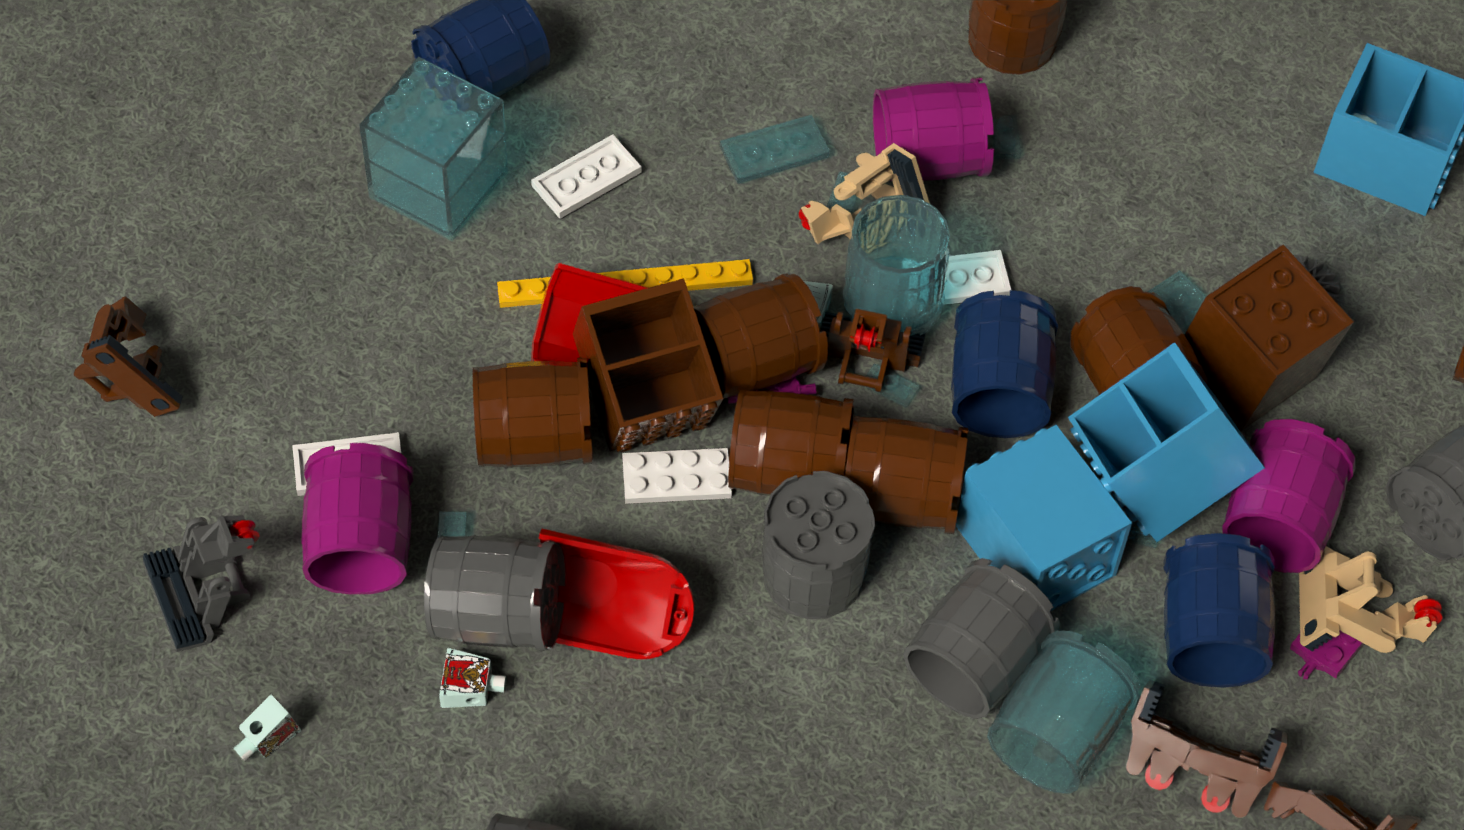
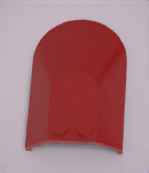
(562, 301)
(621, 599)

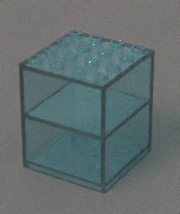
(434, 148)

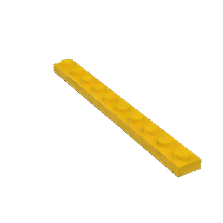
(696, 277)

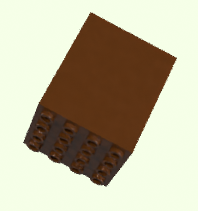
(1265, 335)
(647, 365)

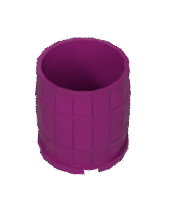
(938, 124)
(1296, 495)
(356, 519)

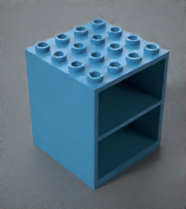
(1415, 133)
(1164, 443)
(1044, 516)

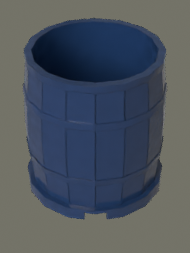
(486, 44)
(1004, 364)
(1219, 610)

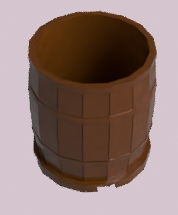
(1015, 33)
(763, 334)
(1123, 334)
(532, 413)
(786, 437)
(908, 470)

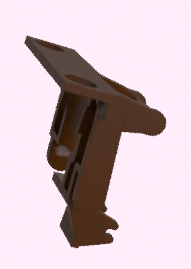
(1329, 810)

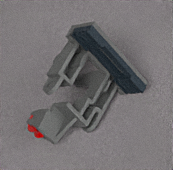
(202, 553)

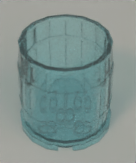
(898, 262)
(1064, 712)

